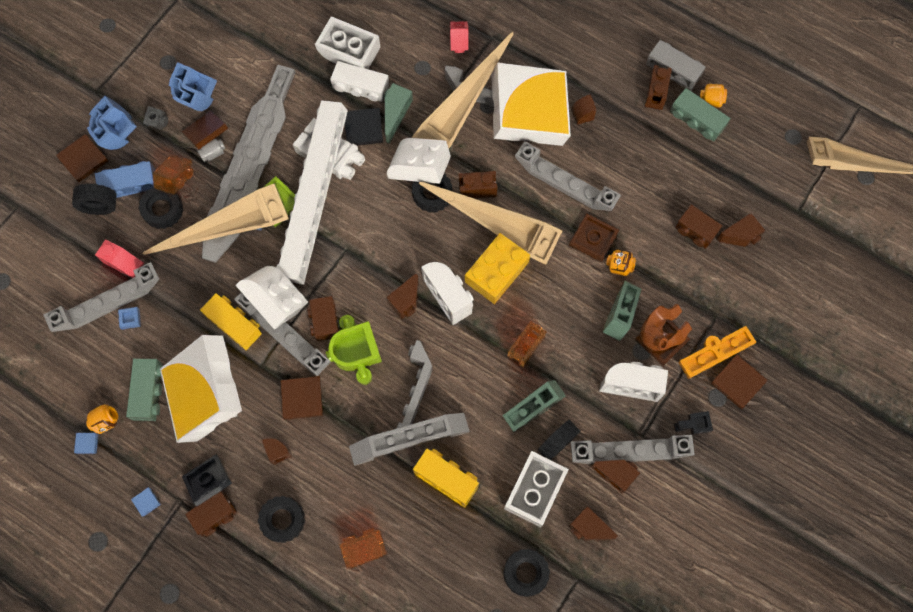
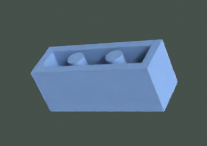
(127, 179)

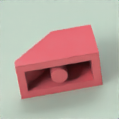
(459, 36)
(118, 258)

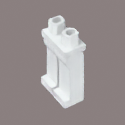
(346, 154)

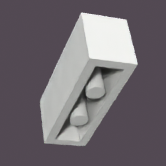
(359, 81)

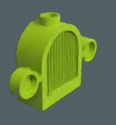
(354, 348)

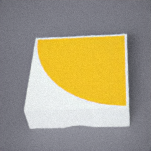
(530, 104)
(200, 388)

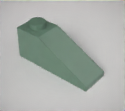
(396, 105)
(622, 311)
(534, 405)

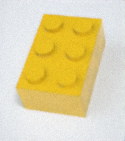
(497, 268)
(446, 477)

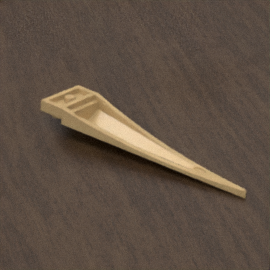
(452, 113)
(842, 157)
(251, 212)
(527, 232)

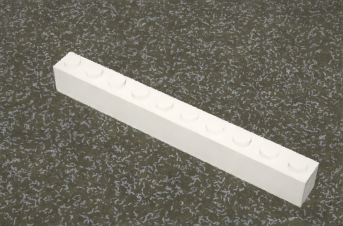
(312, 191)

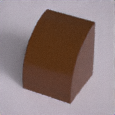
(584, 110)
(276, 450)

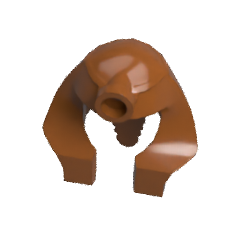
(653, 335)

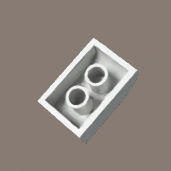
(347, 44)
(419, 160)
(448, 291)
(272, 295)
(636, 381)
(536, 489)

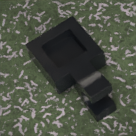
(697, 422)

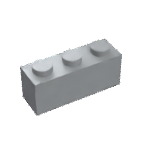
(684, 69)

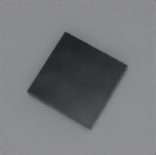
(364, 127)
(206, 480)

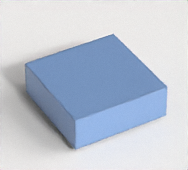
(129, 318)
(86, 443)
(146, 501)

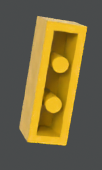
(231, 321)

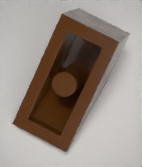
(743, 232)
(405, 297)
(617, 473)
(591, 527)

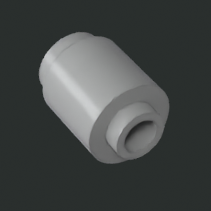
(211, 150)

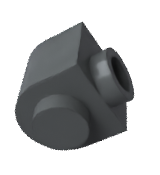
(155, 118)

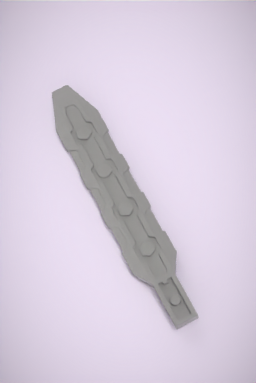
(251, 154)

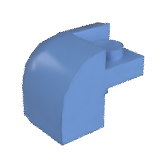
(191, 87)
(110, 124)

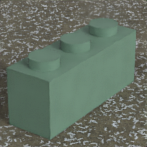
(699, 115)
(144, 390)

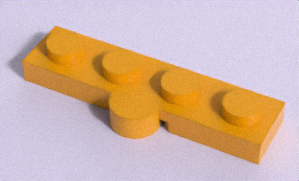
(716, 351)

